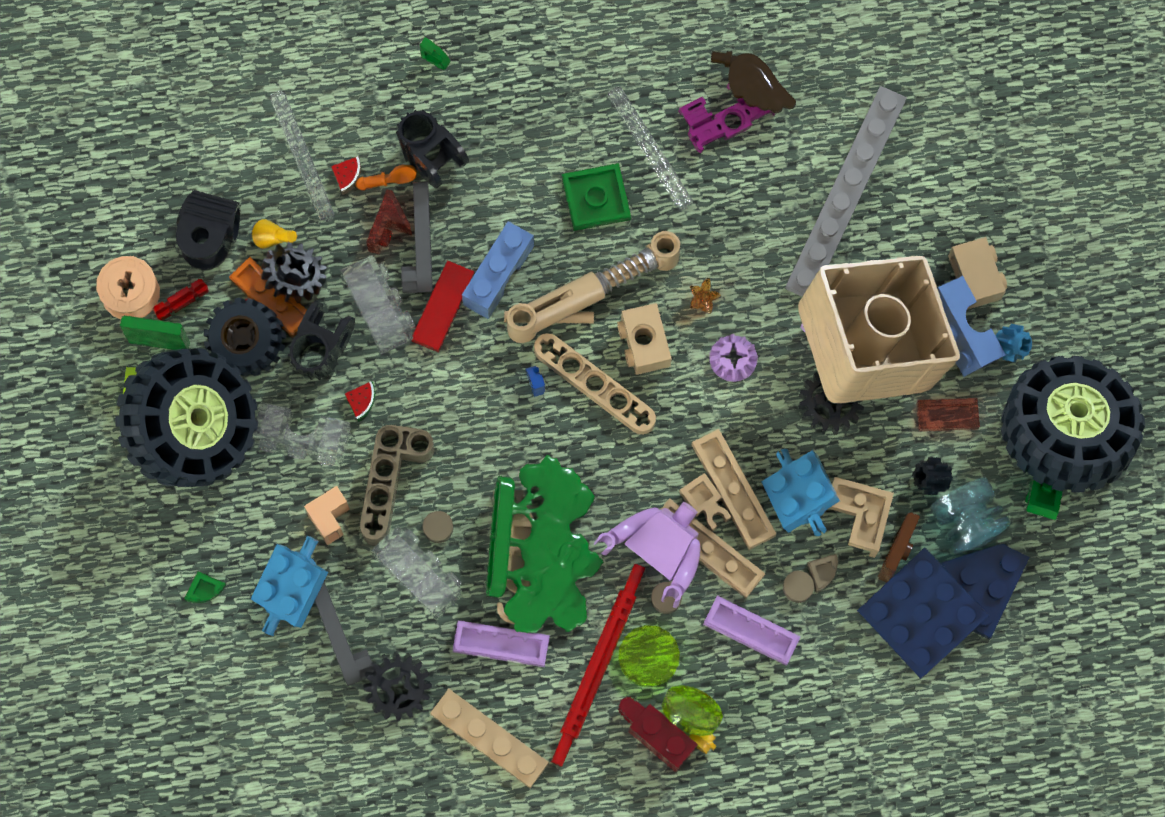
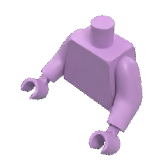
(663, 542)

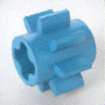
(1014, 342)

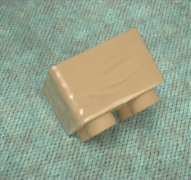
(877, 329)

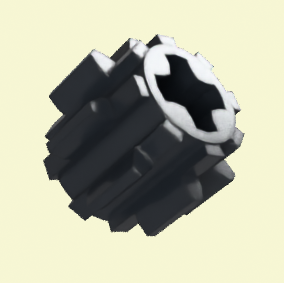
(932, 476)

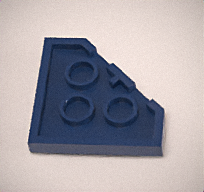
(989, 579)

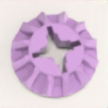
(723, 366)

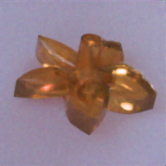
(703, 296)

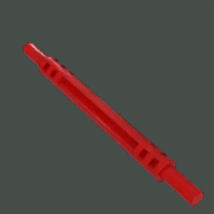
(598, 665)

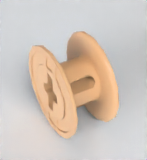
(116, 276)

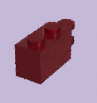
(657, 733)

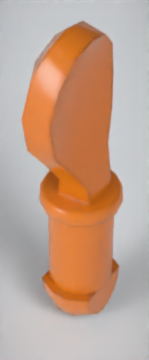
(400, 175)

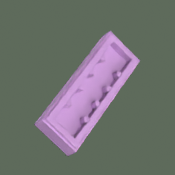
(751, 630)
(501, 643)

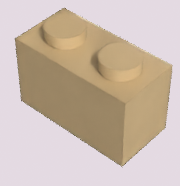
(978, 267)

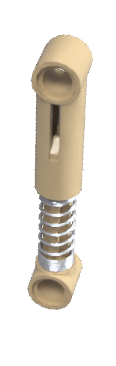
(590, 288)

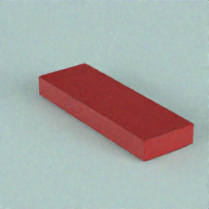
(442, 306)

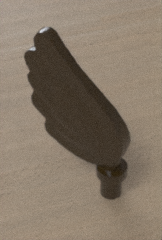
(754, 82)

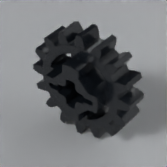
(293, 272)
(819, 404)
(408, 691)

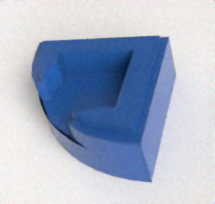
(536, 380)

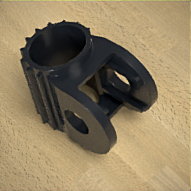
(424, 124)
(211, 219)
(311, 333)

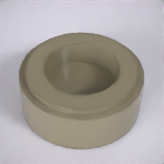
(438, 526)
(798, 586)
(663, 607)

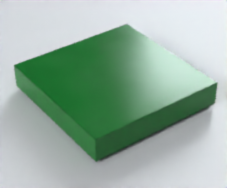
(596, 197)
(154, 333)

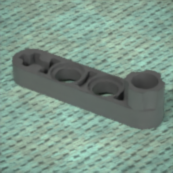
(419, 277)
(351, 665)

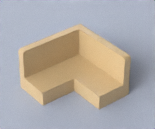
(870, 511)

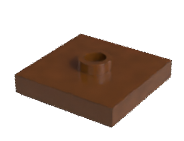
(900, 547)

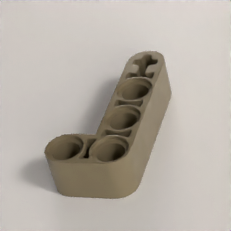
(388, 485)

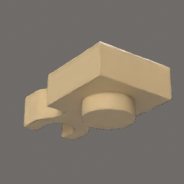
(704, 499)

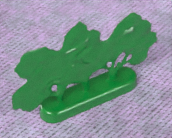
(551, 552)

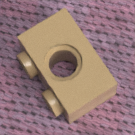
(644, 321)

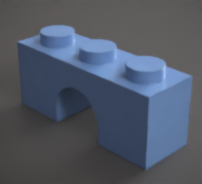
(502, 260)
(974, 347)

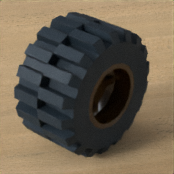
(245, 335)

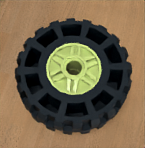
(186, 418)
(1072, 423)

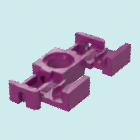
(709, 130)

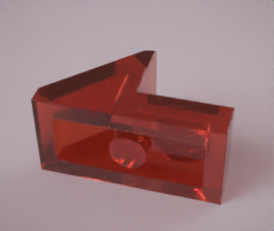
(388, 217)

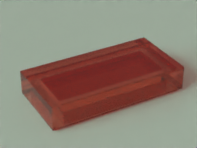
(948, 414)

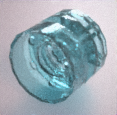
(970, 515)

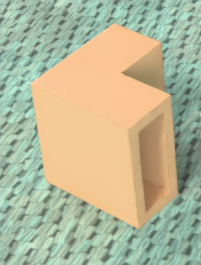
(324, 512)

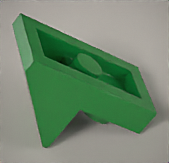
(1043, 500)

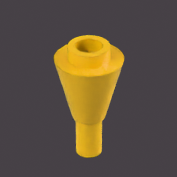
(268, 234)

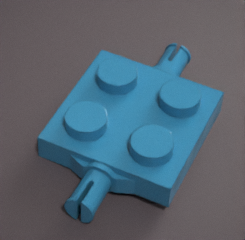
(800, 491)
(289, 585)

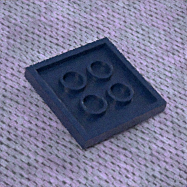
(923, 612)

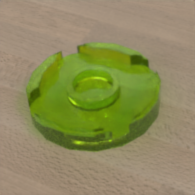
(648, 656)
(692, 709)

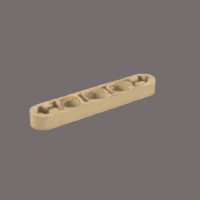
(587, 371)

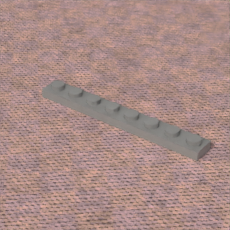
(847, 189)

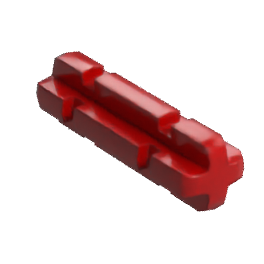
(180, 299)

